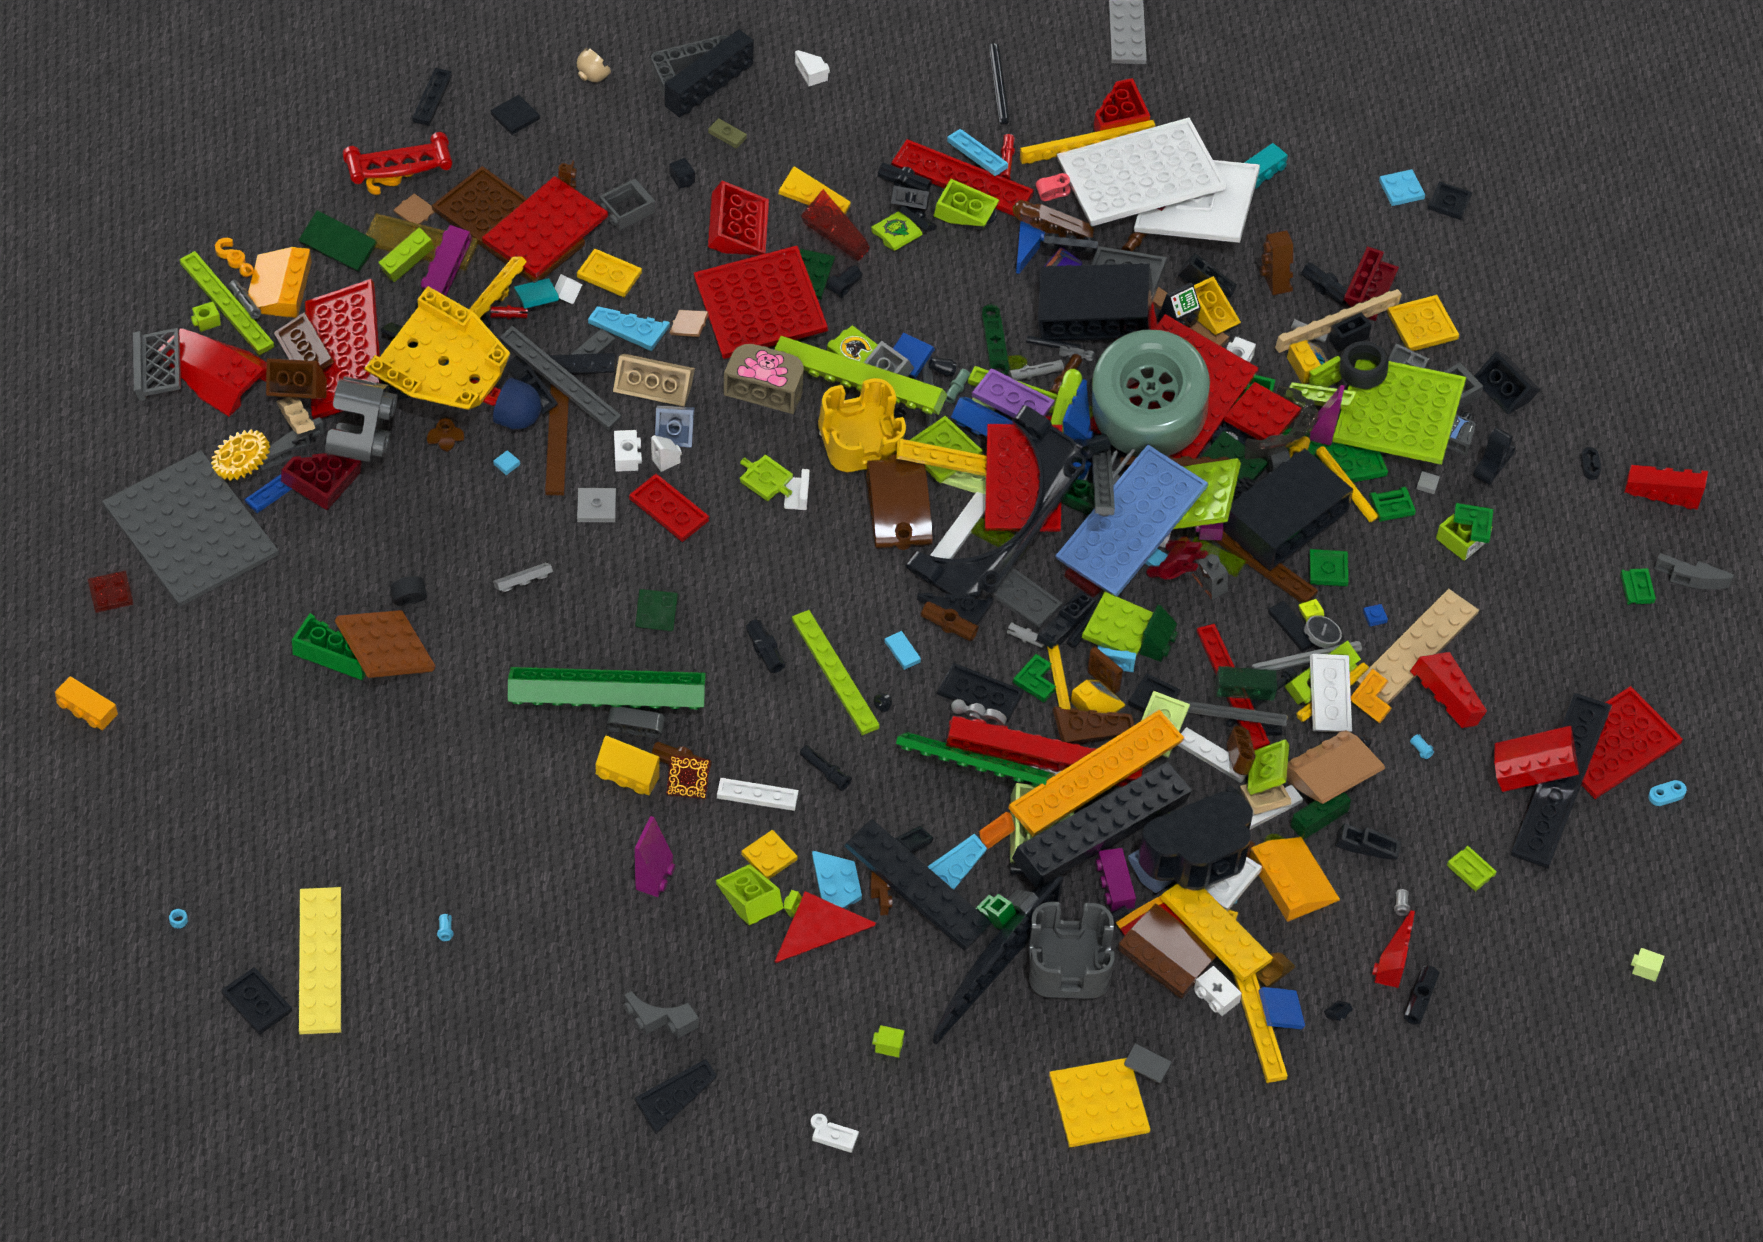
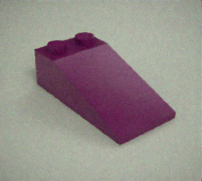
(652, 860)

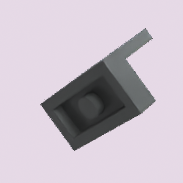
(1148, 1063)

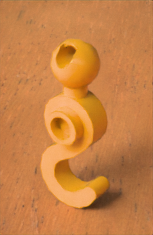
(394, 181)
(234, 258)

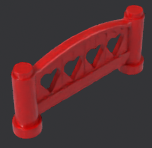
(437, 150)

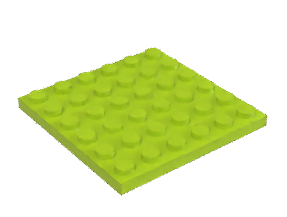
(1405, 414)

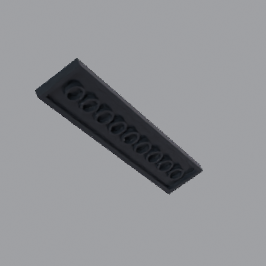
(1556, 798)

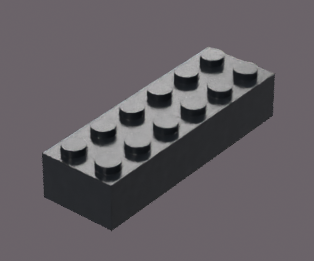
(709, 73)

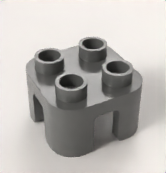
(375, 404)
(1071, 956)

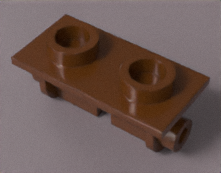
(567, 174)

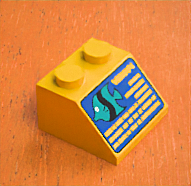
(1305, 357)

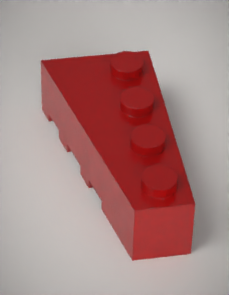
(1667, 485)
(1450, 687)

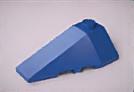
(1077, 417)

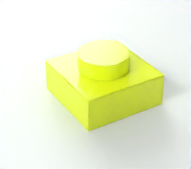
(1310, 609)

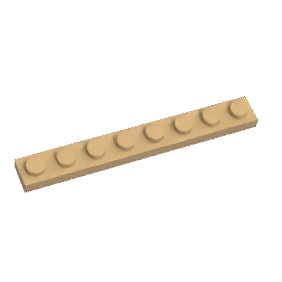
(1323, 326)

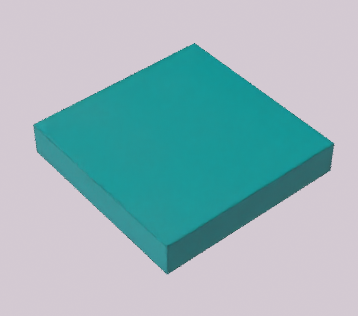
(536, 293)

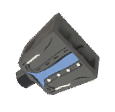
(1462, 433)

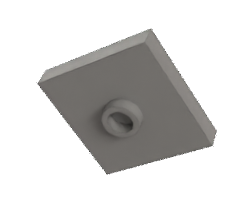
(596, 505)

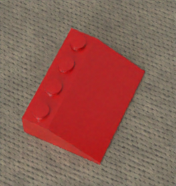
(737, 221)
(1535, 759)

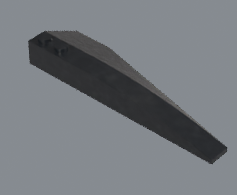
(996, 957)

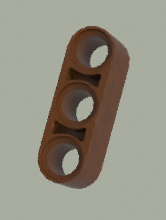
(1241, 750)

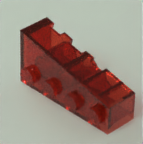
(833, 224)

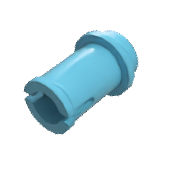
(1424, 749)
(445, 932)

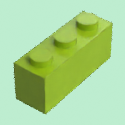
(406, 254)

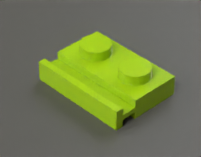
(1326, 373)
(1471, 868)

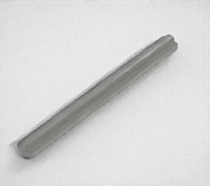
(1298, 659)

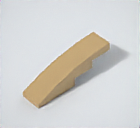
(295, 414)

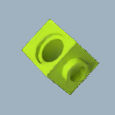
(205, 316)

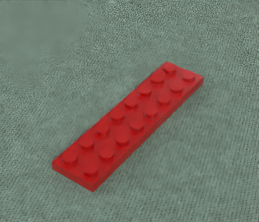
(942, 168)

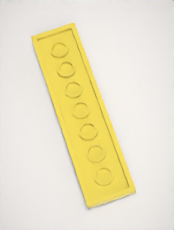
(320, 961)

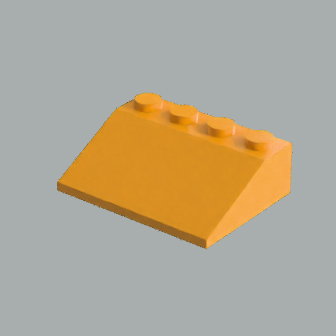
(280, 281)
(1293, 877)

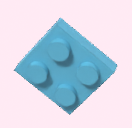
(1402, 187)

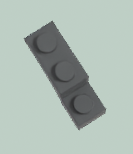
(678, 1020)

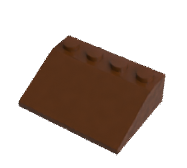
(1167, 950)

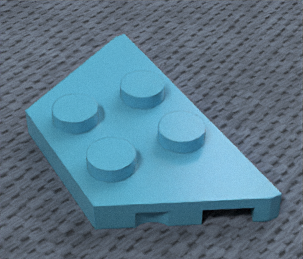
(836, 879)

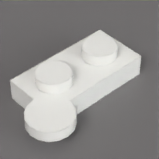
(833, 1134)

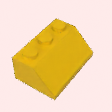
(627, 766)

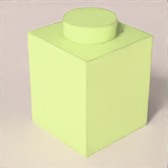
(1647, 964)

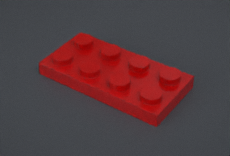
(669, 507)

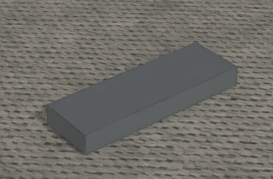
(1022, 899)

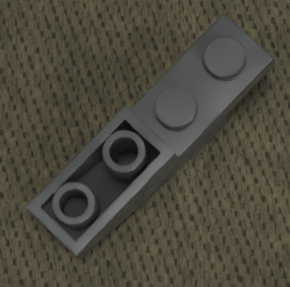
(1699, 576)

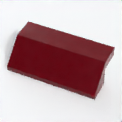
(1370, 279)

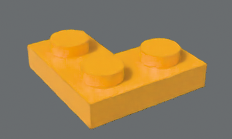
(1366, 696)

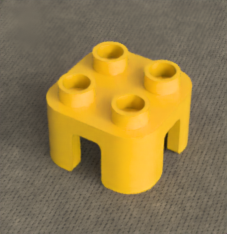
(860, 426)

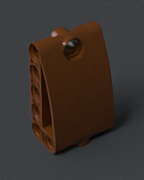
(899, 503)

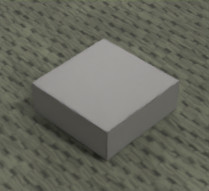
(1428, 482)

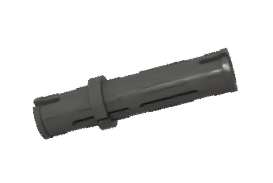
(241, 295)

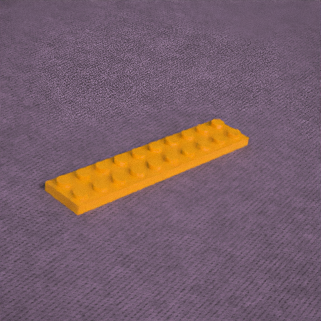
(1096, 773)

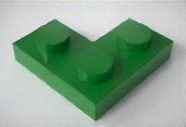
(1478, 517)
(1032, 679)

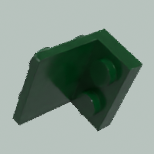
(656, 609)

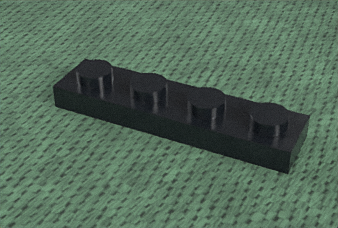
(432, 96)
(587, 363)

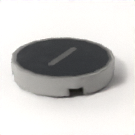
(1322, 631)

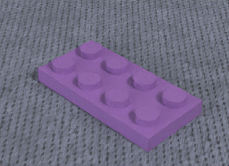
(1010, 395)

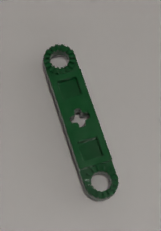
(994, 330)

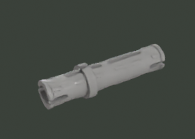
(1028, 372)

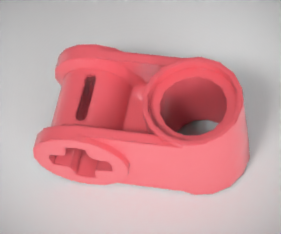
(1052, 188)

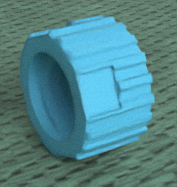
(176, 913)

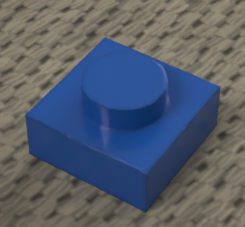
(1375, 615)

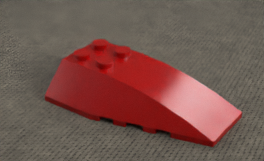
(217, 370)

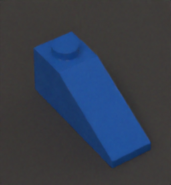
(1028, 244)

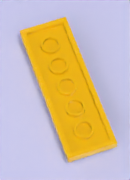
(1218, 930)

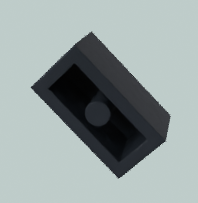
(1350, 331)

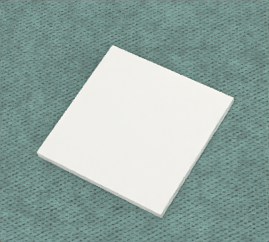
(1209, 216)

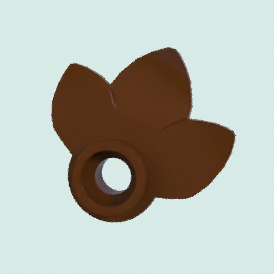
(445, 437)

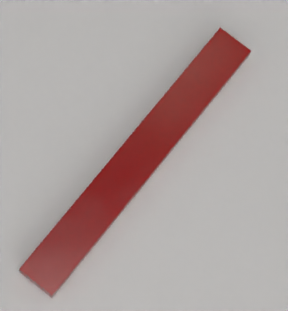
(1218, 657)

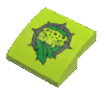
(896, 230)

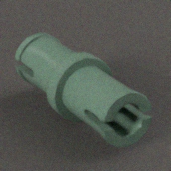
(957, 385)

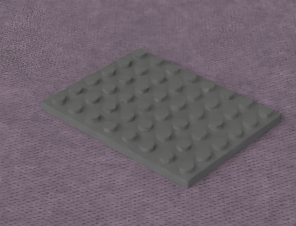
(190, 528)

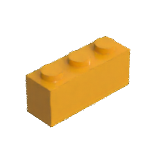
(85, 703)

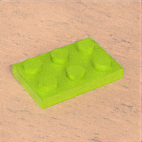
(1269, 767)

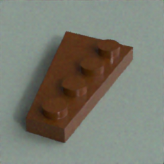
(1090, 725)

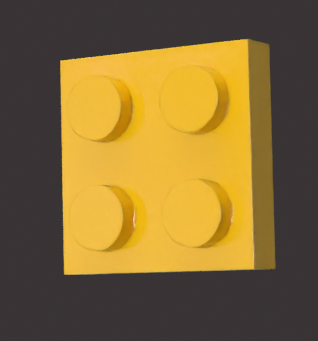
(769, 854)

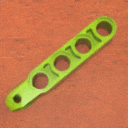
(1067, 390)

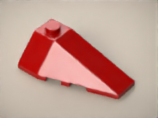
(1393, 959)

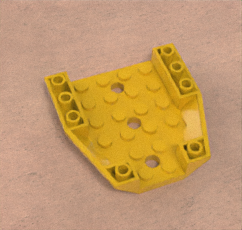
(448, 333)

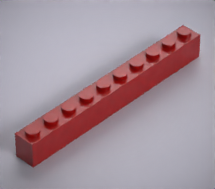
(1018, 746)

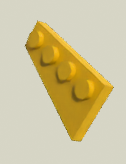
(805, 189)

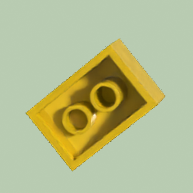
(1215, 310)

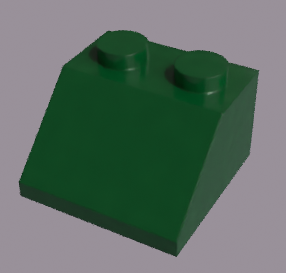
(1159, 635)

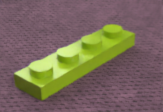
(1321, 395)

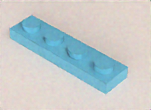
(977, 152)

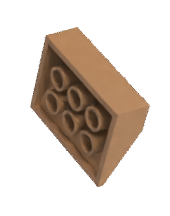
(1333, 767)

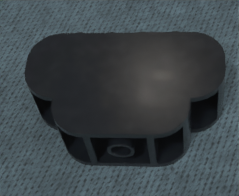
(1198, 842)

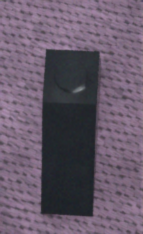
(1197, 270)

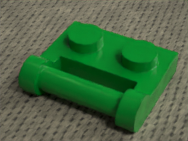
(1392, 508)

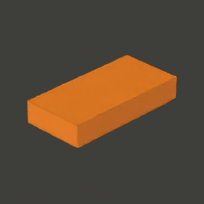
(997, 830)

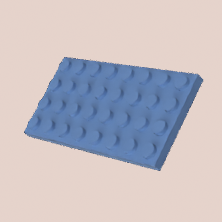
(1147, 507)

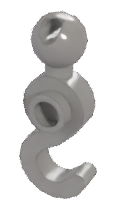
(978, 711)

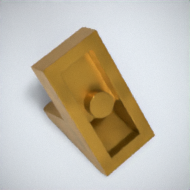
(1275, 970)

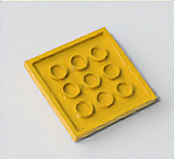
(1099, 1102)

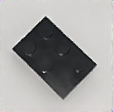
(1070, 243)
(256, 1000)

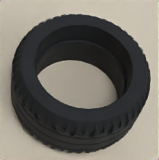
(1364, 378)

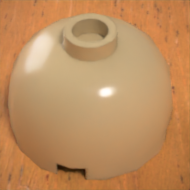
(591, 66)

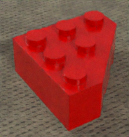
(1121, 107)

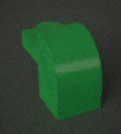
(997, 910)

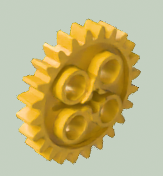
(240, 455)

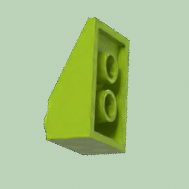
(964, 205)
(751, 894)

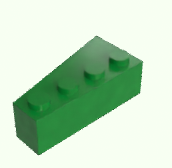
(325, 647)

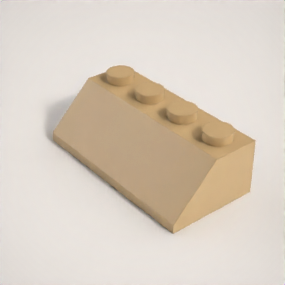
(653, 379)

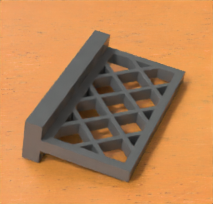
(142, 364)

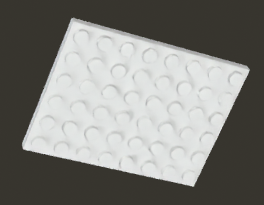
(1141, 171)

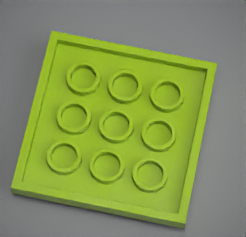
(1216, 500)

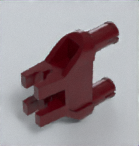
(1179, 559)

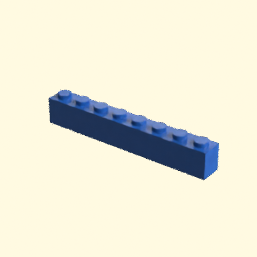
(978, 417)

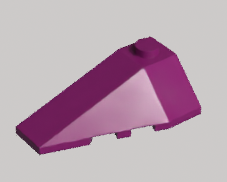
(1327, 419)

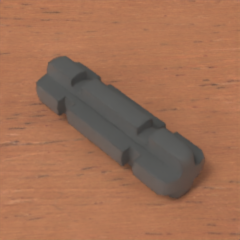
(1088, 355)

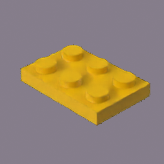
(609, 272)

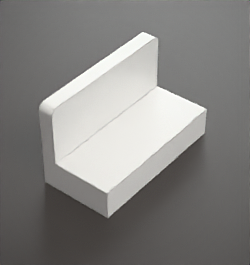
(799, 496)

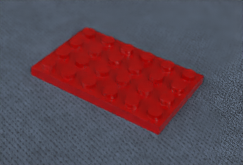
(545, 226)
(1012, 481)
(1628, 742)

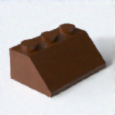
(295, 379)

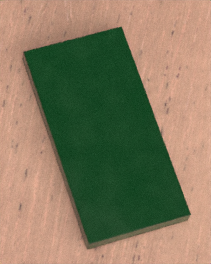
(337, 241)

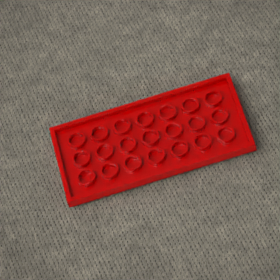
(350, 333)

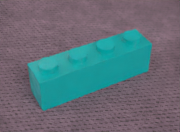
(1270, 160)

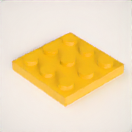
(1423, 323)

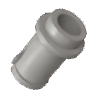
(1402, 907)

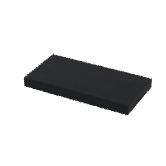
(978, 688)

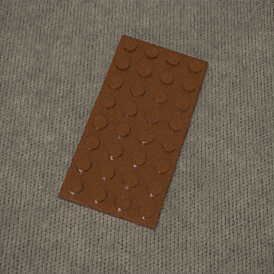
(480, 205)

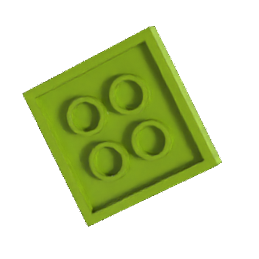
(947, 435)
(1117, 624)

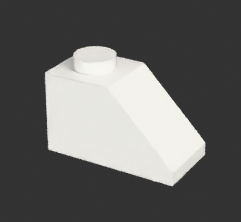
(811, 67)
(664, 452)

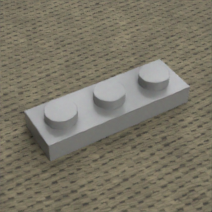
(523, 577)

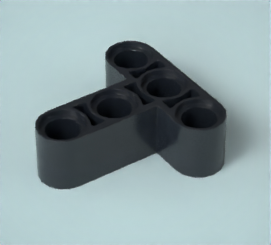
(1496, 455)

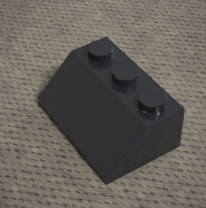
(1506, 382)

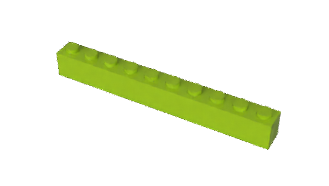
(853, 373)

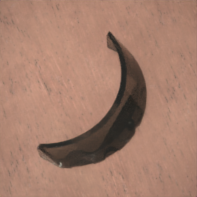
(1303, 425)

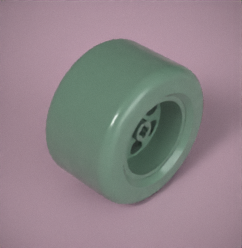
(1148, 359)

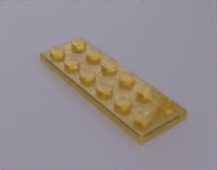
(392, 231)

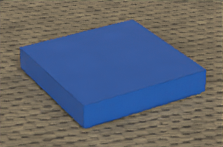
(915, 351)
(1281, 1008)

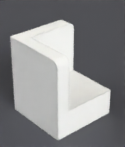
(567, 288)

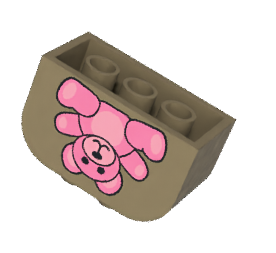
(764, 377)

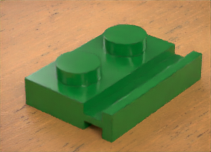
(1638, 586)

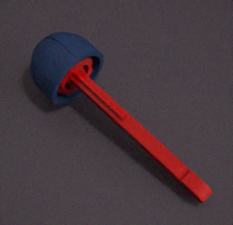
(515, 404)

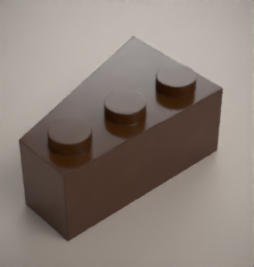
(1277, 261)

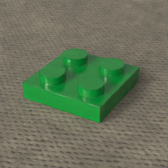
(1328, 567)

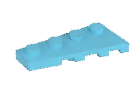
(629, 327)
(959, 861)

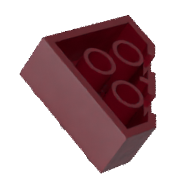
(320, 476)

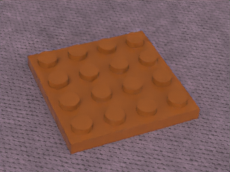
(385, 643)

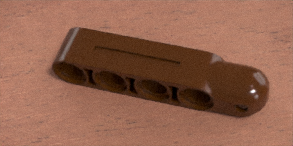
(1052, 220)

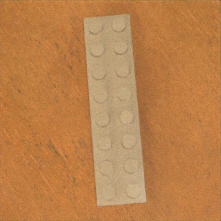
(1423, 638)

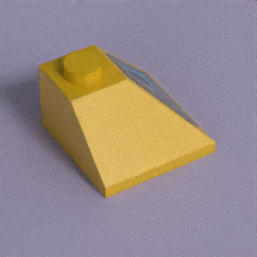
(1095, 696)

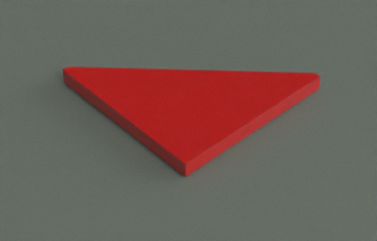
(817, 925)

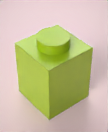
(888, 1041)

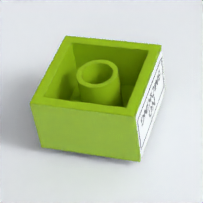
(1457, 538)

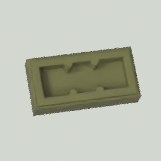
(727, 133)

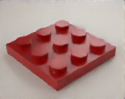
(1262, 413)

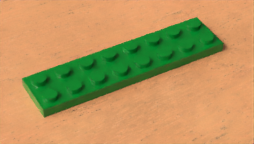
(982, 762)

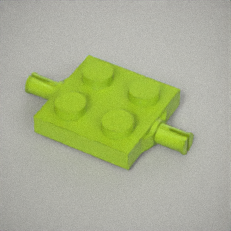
(766, 477)

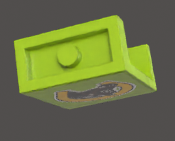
(852, 344)

